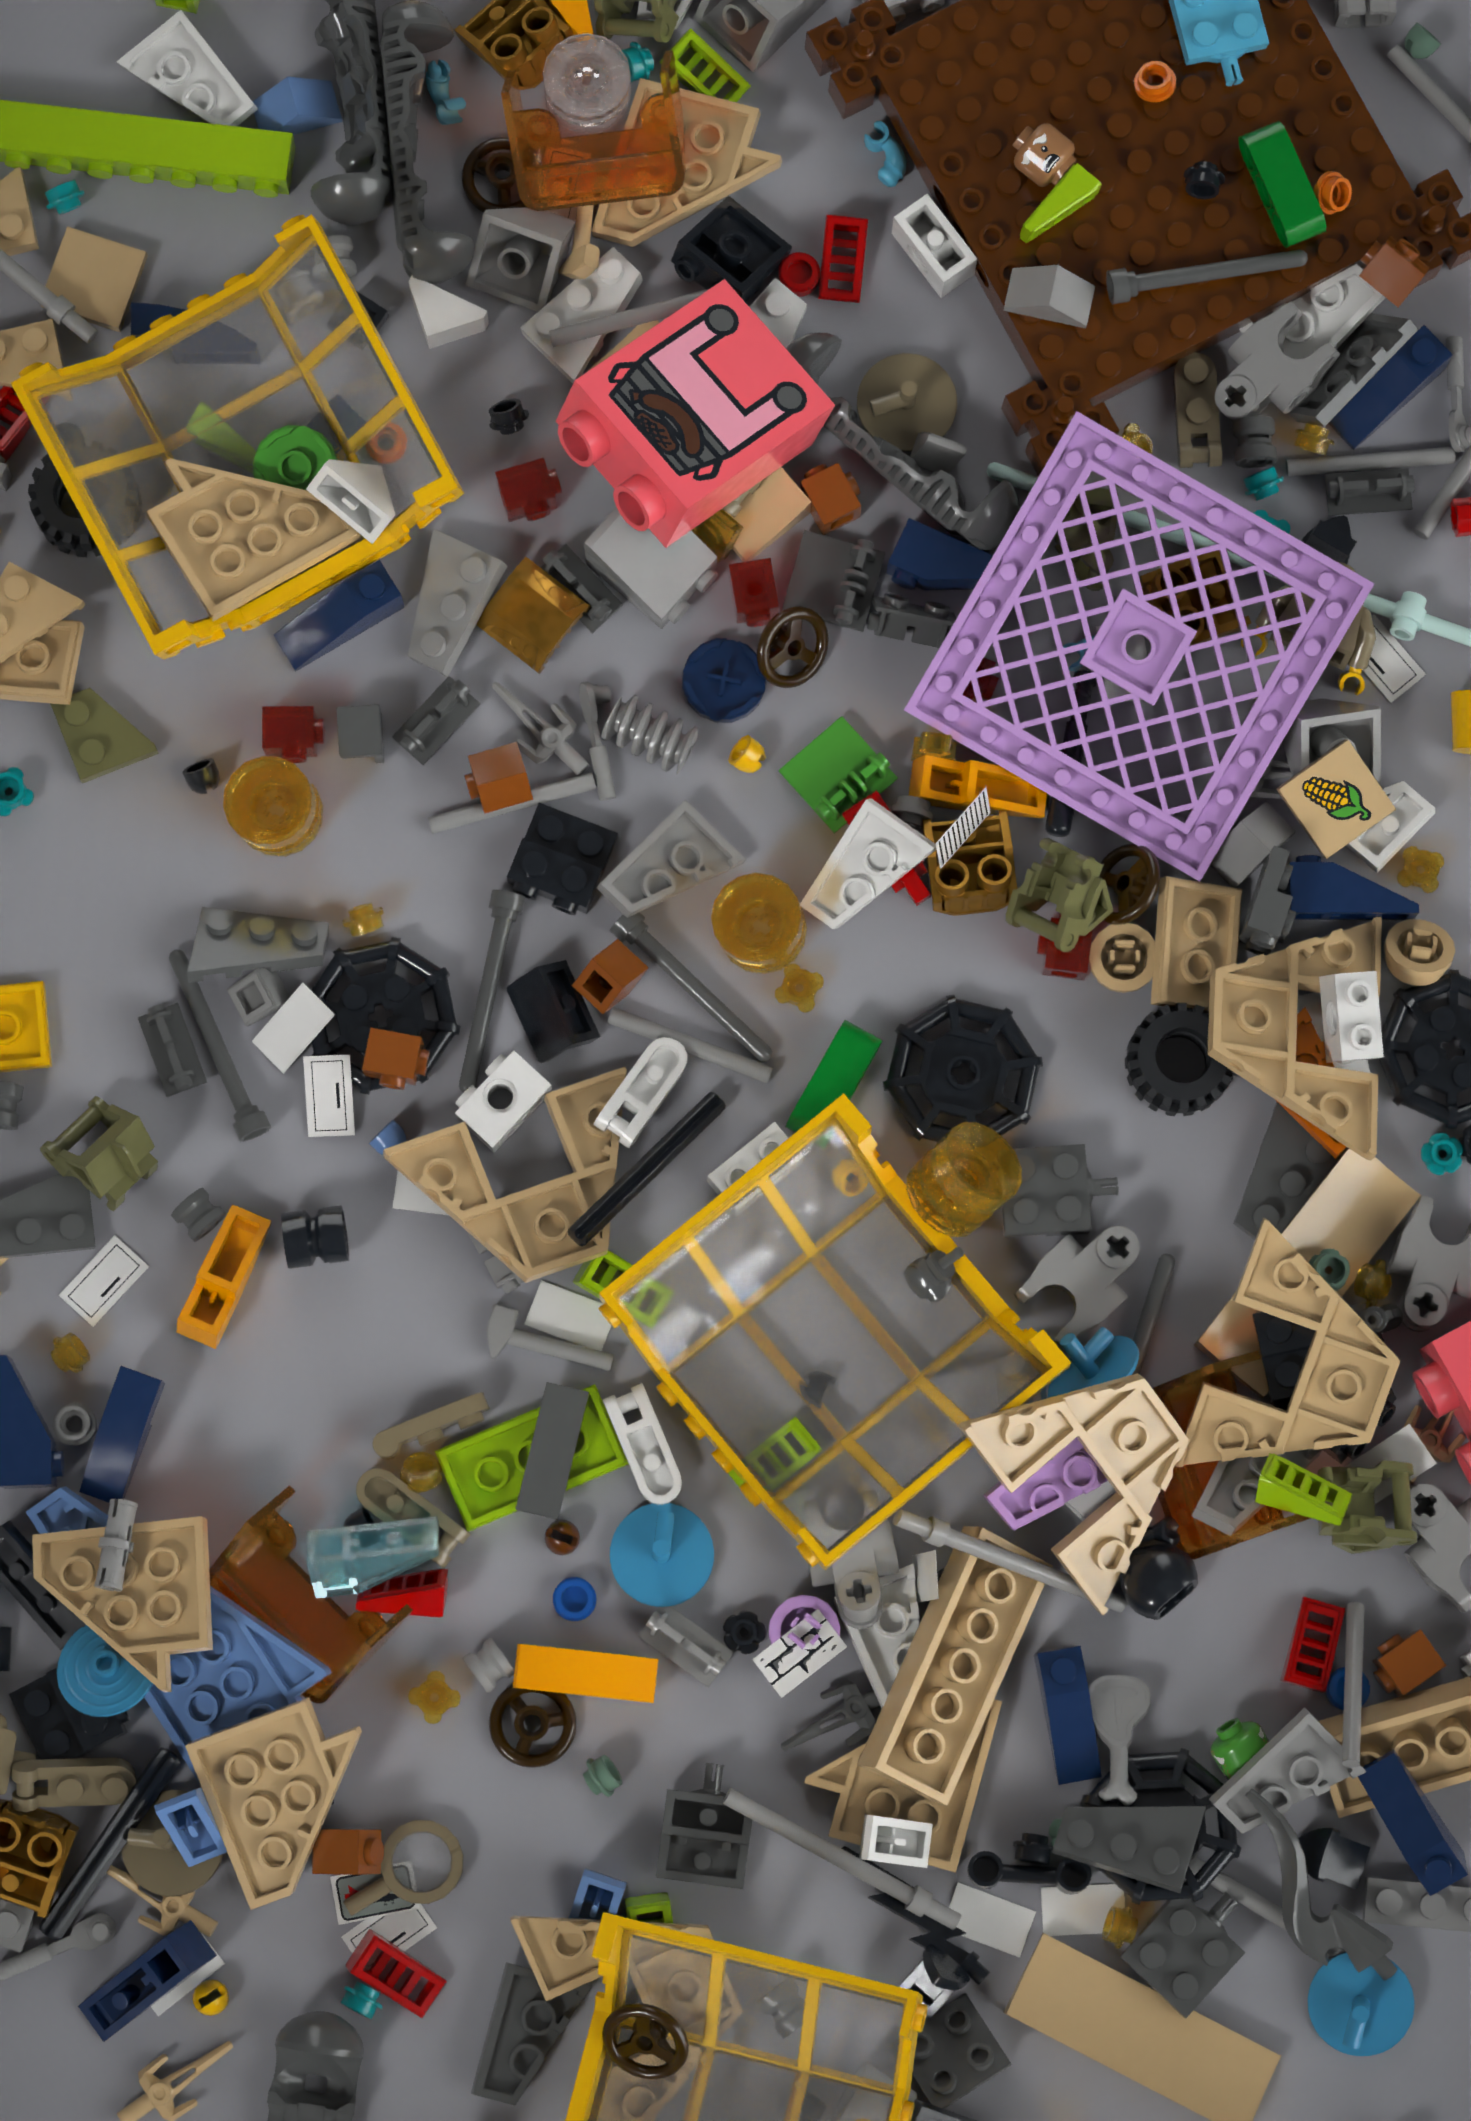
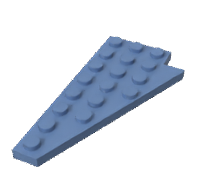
(213, 1689)

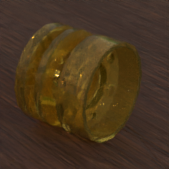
(259, 786)
(760, 899)
(964, 1179)

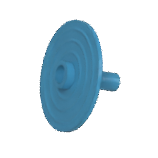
(1097, 1362)
(661, 1554)
(98, 1677)
(1359, 2009)

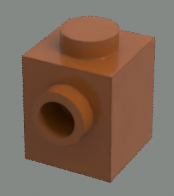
(1393, 269)
(831, 496)
(498, 778)
(610, 976)
(395, 1058)
(1406, 1662)
(348, 1852)

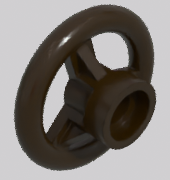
(489, 169)
(785, 643)
(1134, 887)
(520, 1755)
(648, 2037)

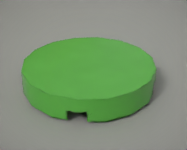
(292, 456)

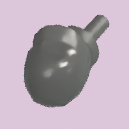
(932, 1273)

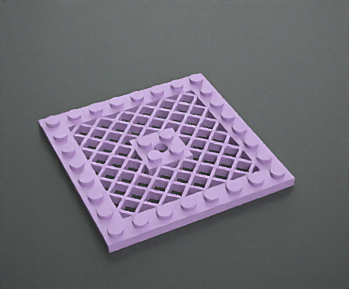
(1333, 587)

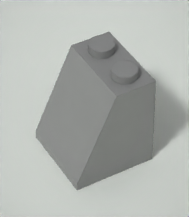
(754, 27)
(648, 573)

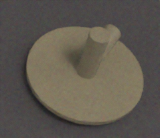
(905, 398)
(155, 1860)

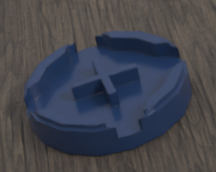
(723, 680)

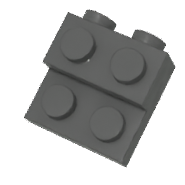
(1268, 913)

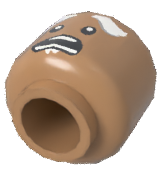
(1044, 154)

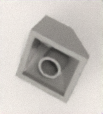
(520, 255)
(1326, 724)

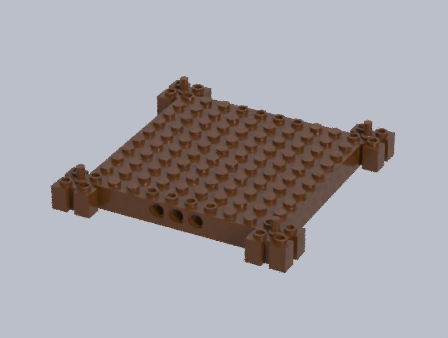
(990, 68)

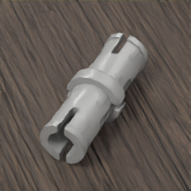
(116, 1545)

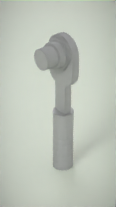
(1458, 430)
(590, 698)
(85, 1935)

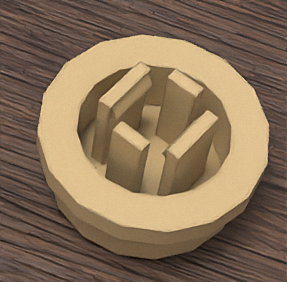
(1418, 951)
(1122, 957)

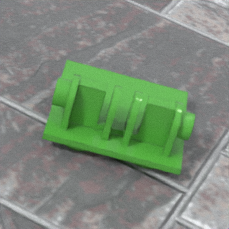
(837, 772)

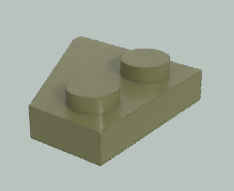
(99, 736)

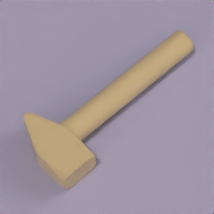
(584, 256)

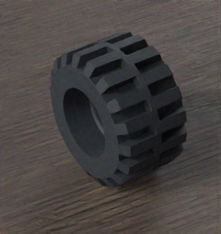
(45, 506)
(1152, 1083)

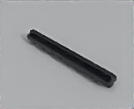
(646, 1169)
(109, 1843)

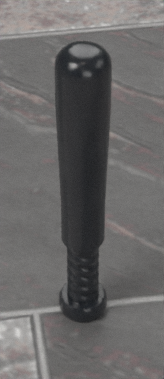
(1059, 814)

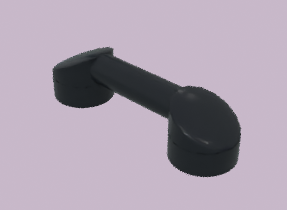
(987, 1870)

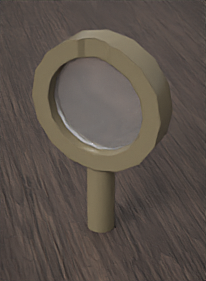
(418, 1866)

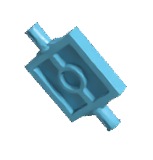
(1219, 32)

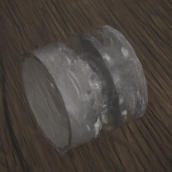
(591, 107)

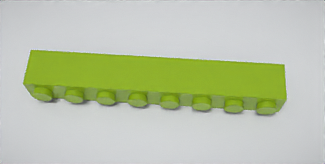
(146, 148)

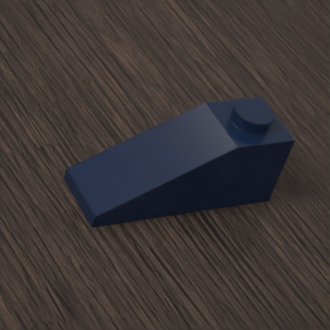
(1392, 387)
(934, 560)
(340, 615)
(1336, 893)
(26, 1444)
(1068, 1714)
(1414, 1823)
(147, 1980)

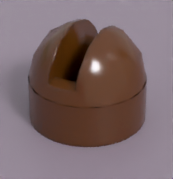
(559, 1547)

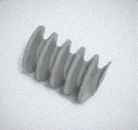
(650, 734)

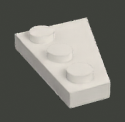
(189, 72)

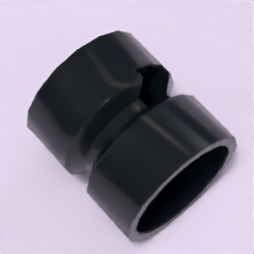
(315, 1237)

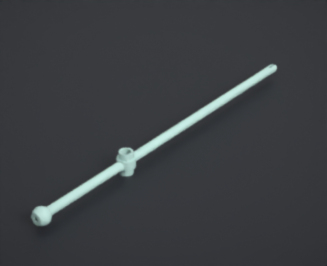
(1405, 615)

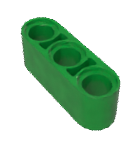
(1282, 184)
(837, 1073)

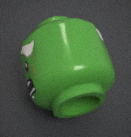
(1237, 1745)

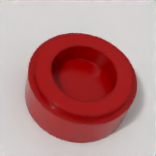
(799, 273)

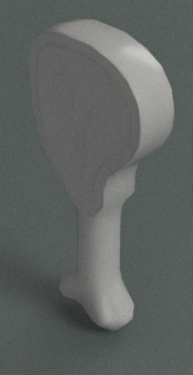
(1117, 1708)

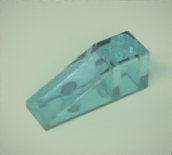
(365, 1555)

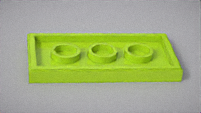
(490, 1465)

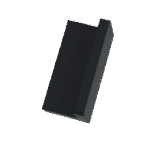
(552, 1010)

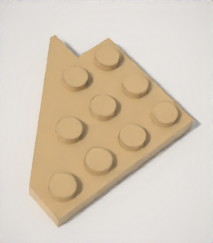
(716, 163)
(242, 533)
(162, 1597)
(271, 1793)
(872, 1794)

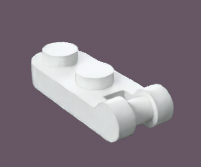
(643, 1089)
(645, 1446)

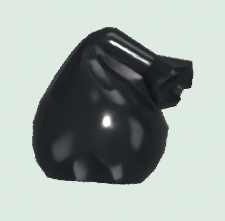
(1158, 1572)

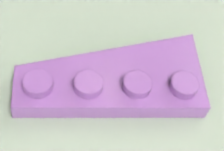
(1054, 1484)

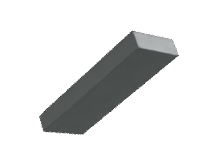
(552, 1451)

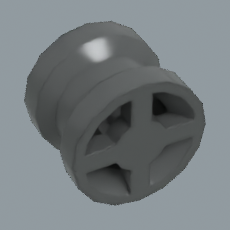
(198, 1214)

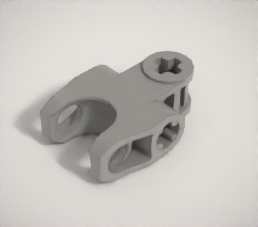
(1265, 370)
(1430, 1267)
(1085, 1276)
(1441, 1543)
(858, 1576)

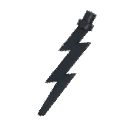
(937, 1933)

